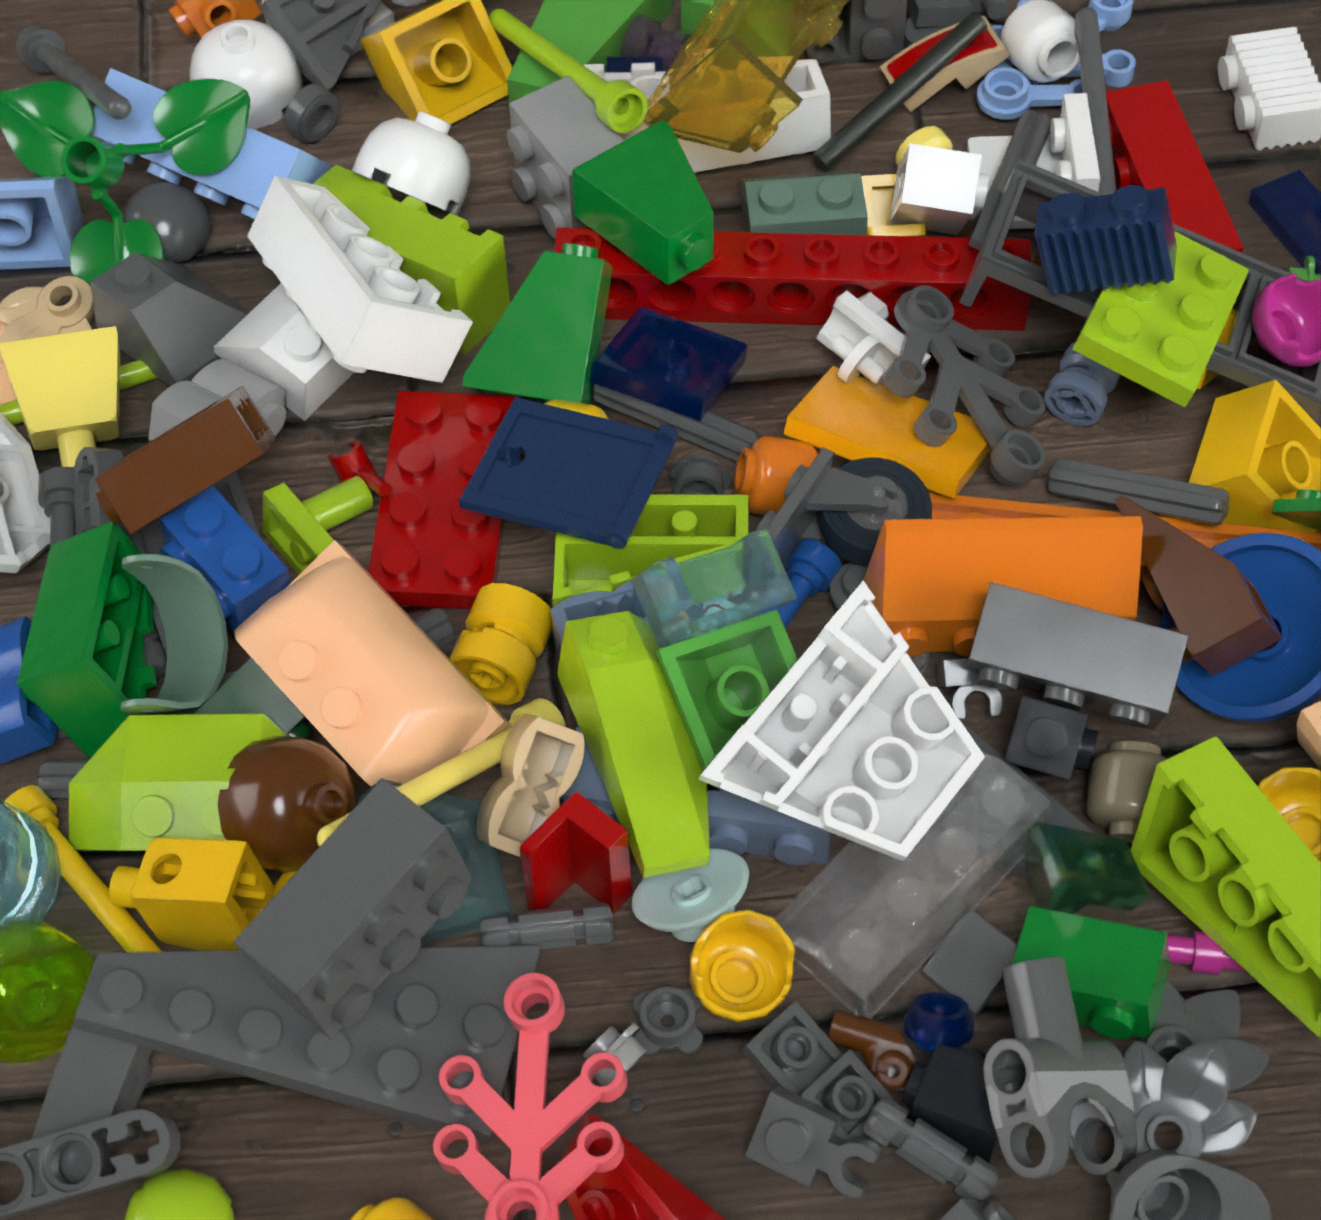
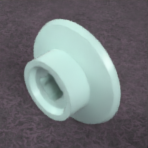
(693, 897)

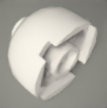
(256, 60)
(417, 160)

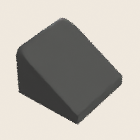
(971, 961)

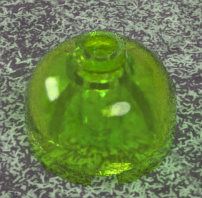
(39, 988)

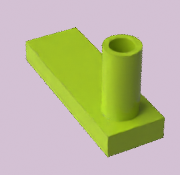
(301, 527)

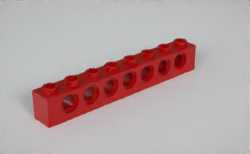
(802, 275)

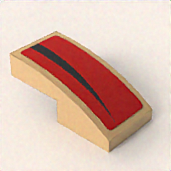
(966, 67)

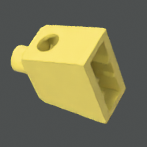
(67, 389)

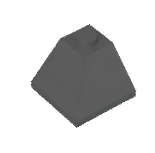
(164, 315)

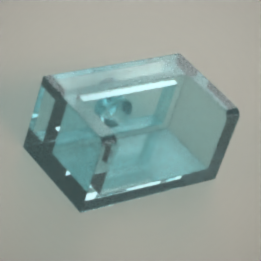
(713, 589)

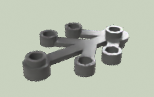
(928, 322)

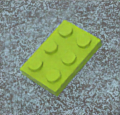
(1165, 330)

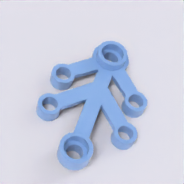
(1010, 93)

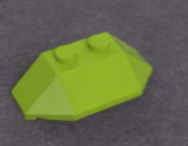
(159, 779)

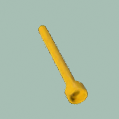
(81, 876)

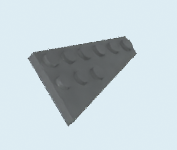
(387, 1063)

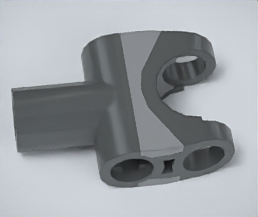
(1055, 1078)

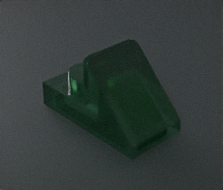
(1080, 868)

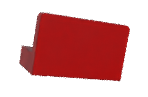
(580, 848)

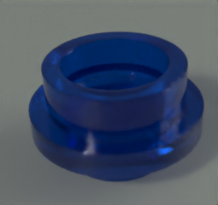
(939, 1019)

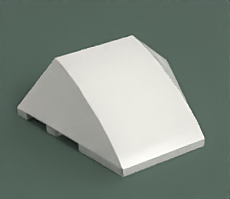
(852, 739)

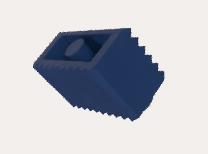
(1106, 240)

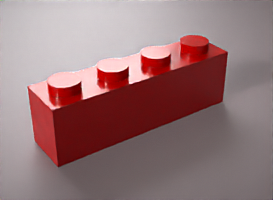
(1159, 151)

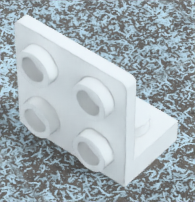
(1066, 152)

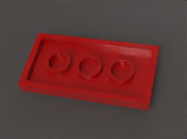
(423, 541)

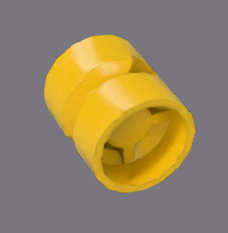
(502, 641)

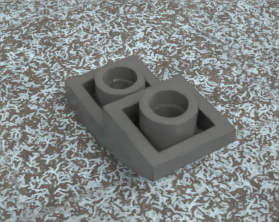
(806, 1062)

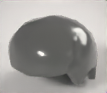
(177, 215)

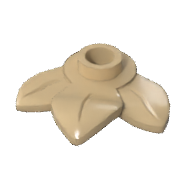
(37, 313)

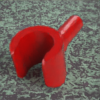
(358, 464)

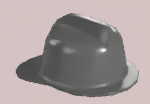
(1182, 1188)

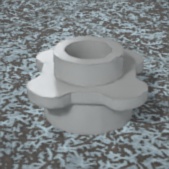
(621, 1045)

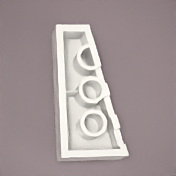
(354, 286)

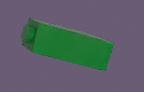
(647, 203)
(548, 331)

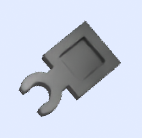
(801, 1141)

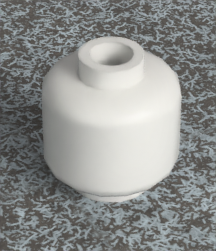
(1041, 40)

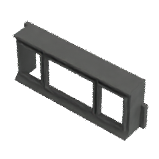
(1032, 185)

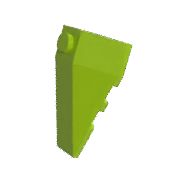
(637, 740)

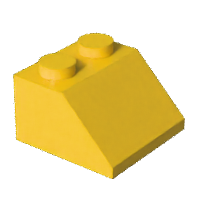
(441, 60)
(1259, 451)

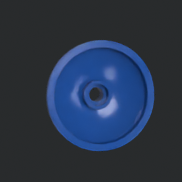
(1277, 678)

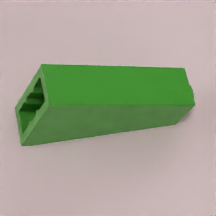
(584, 31)

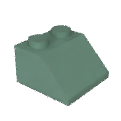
(805, 203)

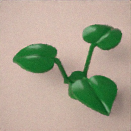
(51, 137)

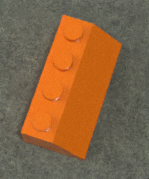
(937, 572)

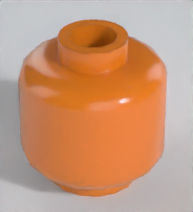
(766, 471)

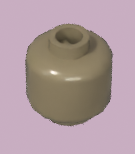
(1120, 786)

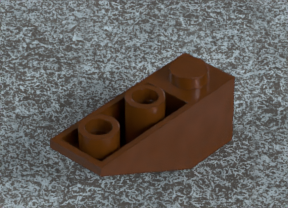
(1203, 594)

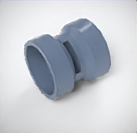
(1080, 389)

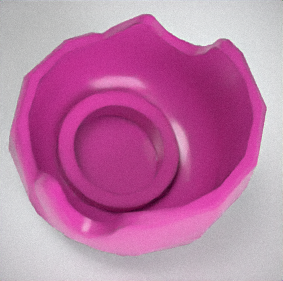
(1289, 320)

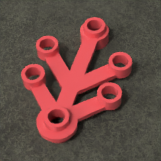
(531, 1125)

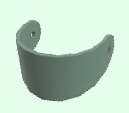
(192, 630)

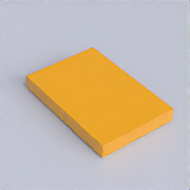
(874, 423)

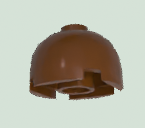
(283, 798)

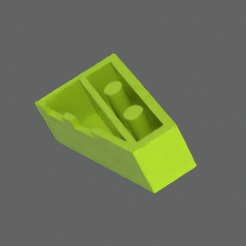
(668, 527)

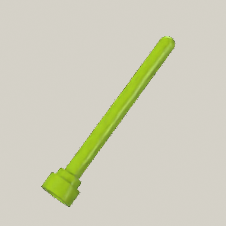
(616, 102)

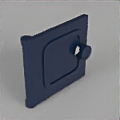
(576, 476)

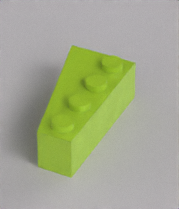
(456, 262)
(1236, 872)

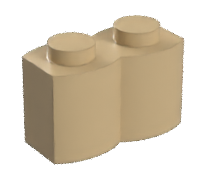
(536, 769)

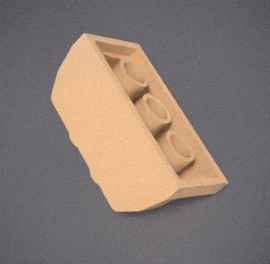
(366, 672)

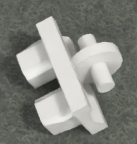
(862, 337)

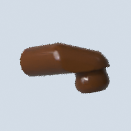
(880, 1045)

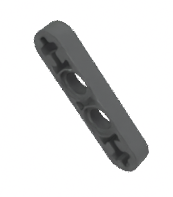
(40, 1158)

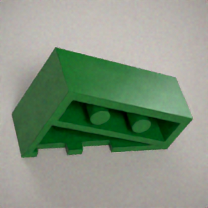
(88, 637)

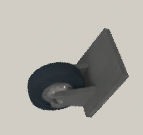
(845, 505)

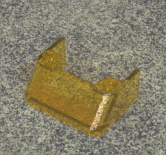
(732, 70)

